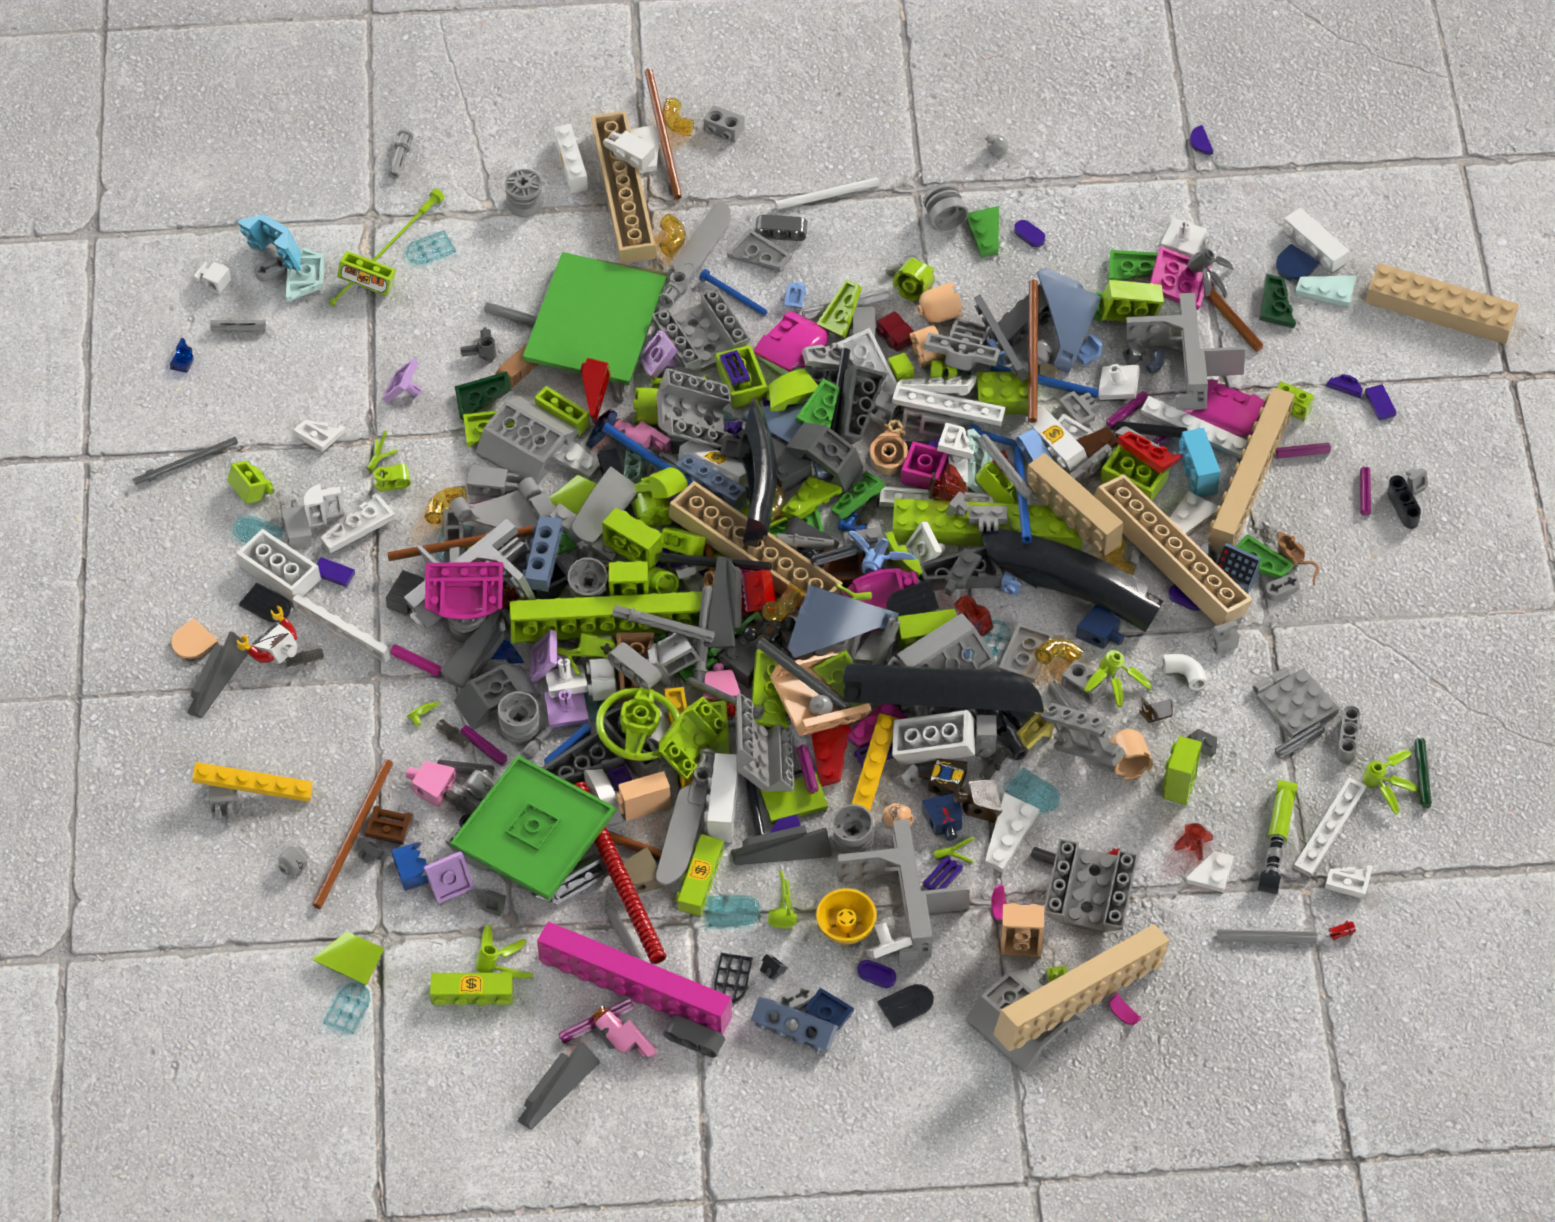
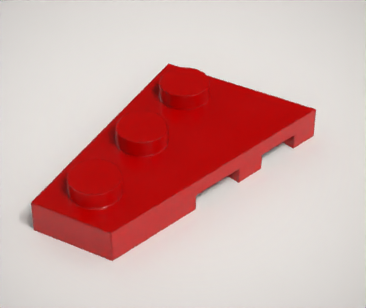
(1154, 456)
(829, 753)

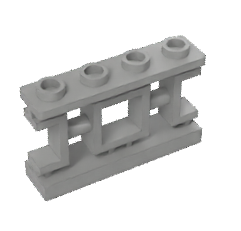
(1093, 744)

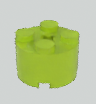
(913, 279)
(646, 406)
(652, 511)

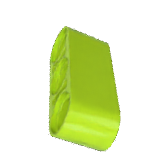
(996, 484)

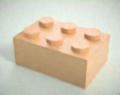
(1022, 930)

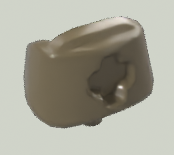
(1048, 370)

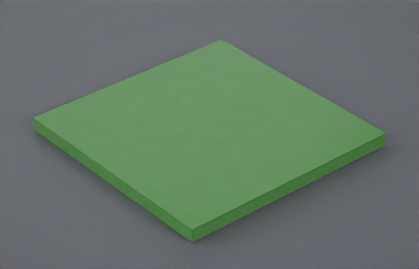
(533, 827)

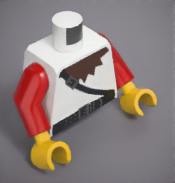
(275, 643)

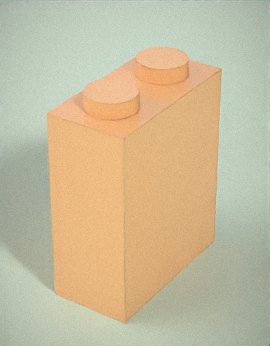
(644, 796)

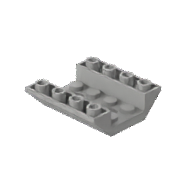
(715, 329)
(693, 401)
(515, 446)
(945, 650)
(763, 754)
(1074, 886)
(988, 1008)

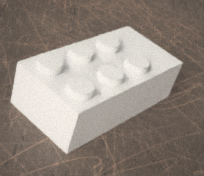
(278, 565)
(934, 737)
(722, 798)

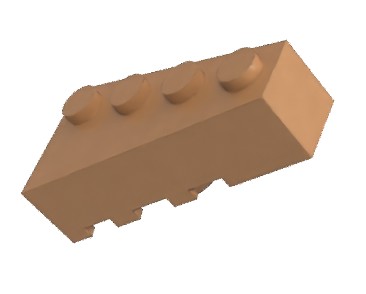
(641, 644)

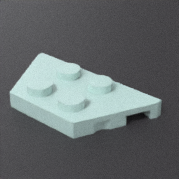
(308, 278)

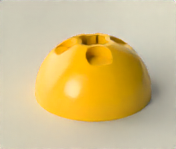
(846, 916)

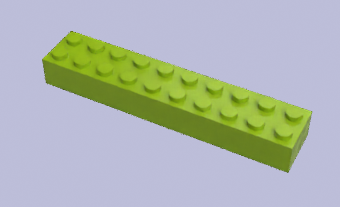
(958, 531)
(593, 615)

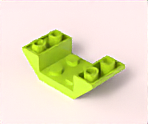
(690, 735)

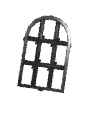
(738, 972)

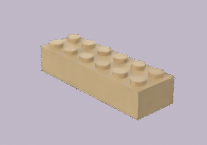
(1074, 505)

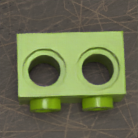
(1302, 401)
(683, 541)

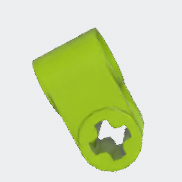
(393, 477)
(592, 645)

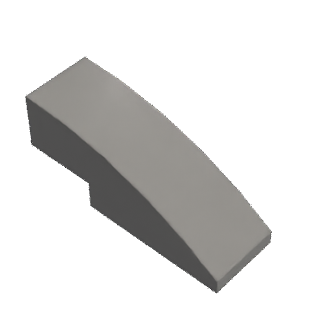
(926, 421)
(452, 530)
(601, 788)

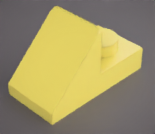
(1035, 730)

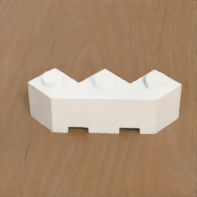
(601, 675)

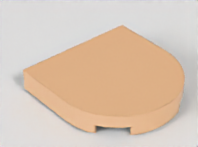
(192, 641)

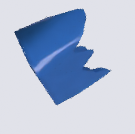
(410, 866)

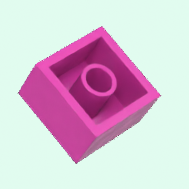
(921, 463)

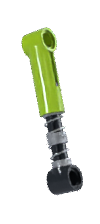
(1277, 835)

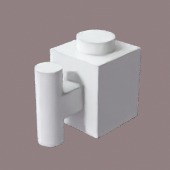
(214, 277)

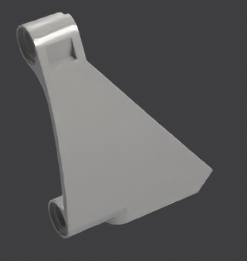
(519, 507)

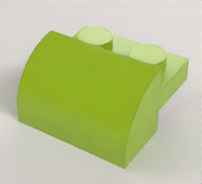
(663, 483)

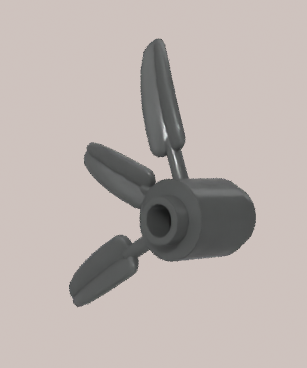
(1201, 262)

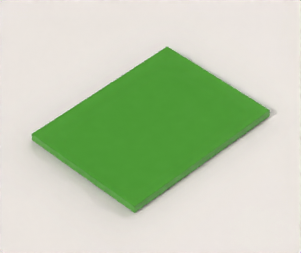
(594, 314)

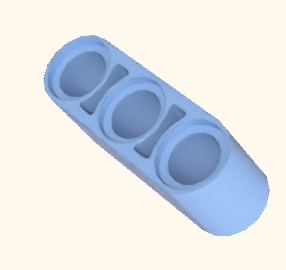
(1031, 445)

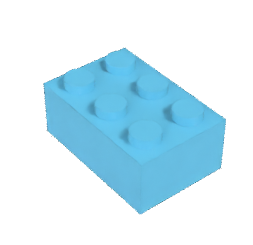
(1199, 462)

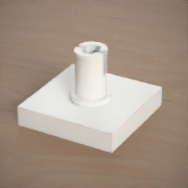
(1183, 237)
(1119, 382)
(924, 544)
(566, 679)
(886, 944)

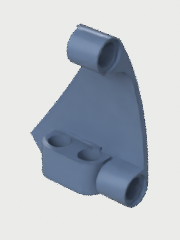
(1071, 313)
(783, 426)
(832, 618)

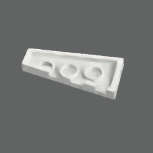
(1009, 831)

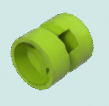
(938, 367)
(662, 581)

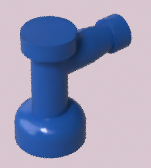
(848, 525)

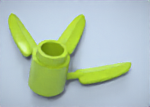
(1108, 667)
(1376, 773)
(784, 916)
(489, 954)

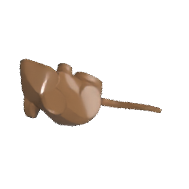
(1293, 551)

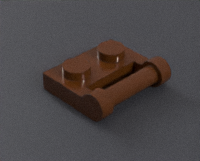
(386, 829)

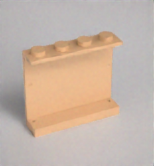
(797, 696)

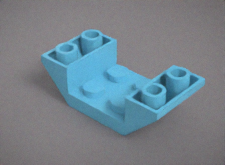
(264, 230)

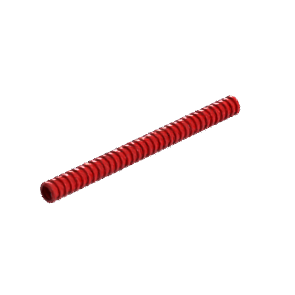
(628, 894)

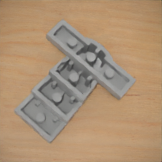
(964, 345)
(610, 492)

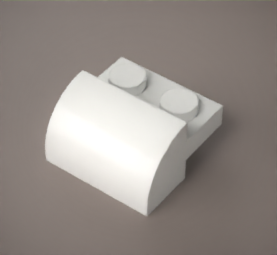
(322, 504)

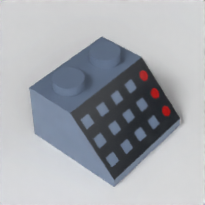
(1240, 566)

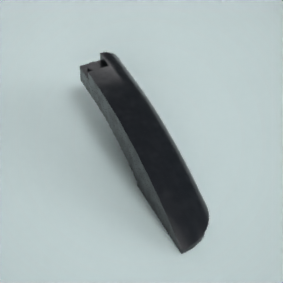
(761, 472)
(1073, 573)
(940, 688)

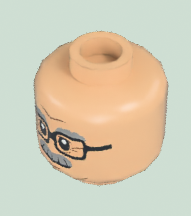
(896, 812)

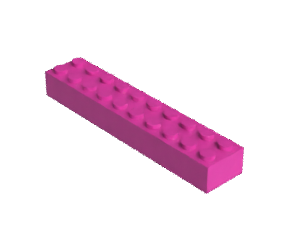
(633, 977)

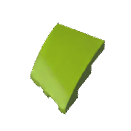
(790, 389)
(573, 494)
(904, 565)
(351, 957)

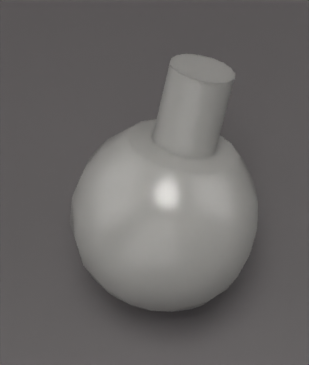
(996, 144)
(820, 705)

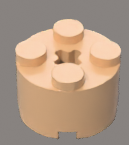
(925, 356)
(898, 452)

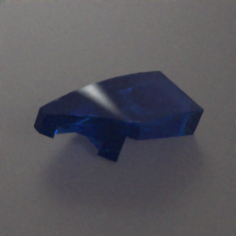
(183, 358)
(508, 652)

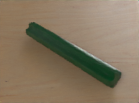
(1422, 772)

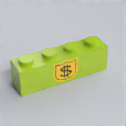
(700, 875)
(471, 988)

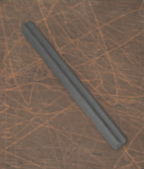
(802, 674)

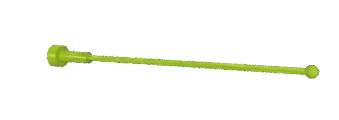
(436, 196)

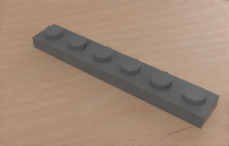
(1002, 343)

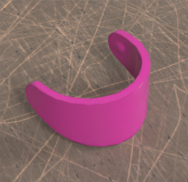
(997, 900)
(1123, 1011)

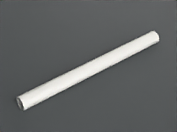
(827, 193)

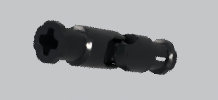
(1010, 738)

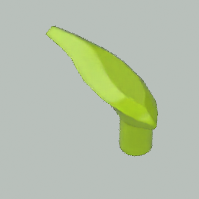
(421, 710)

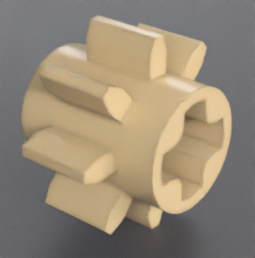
(896, 427)

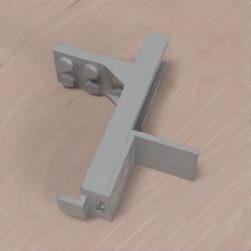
(1198, 363)
(483, 550)
(916, 903)

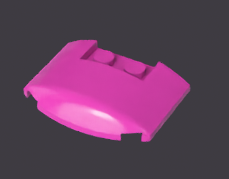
(787, 340)
(1229, 409)
(881, 585)
(464, 589)

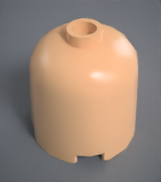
(940, 304)
(1137, 754)

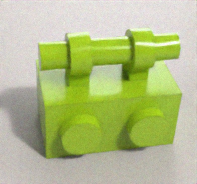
(249, 482)

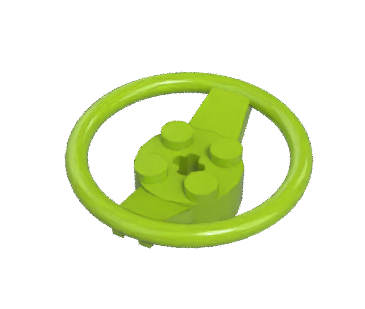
(635, 727)

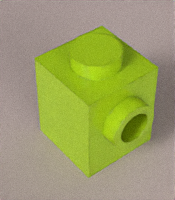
(901, 367)

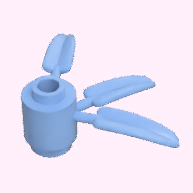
(875, 557)

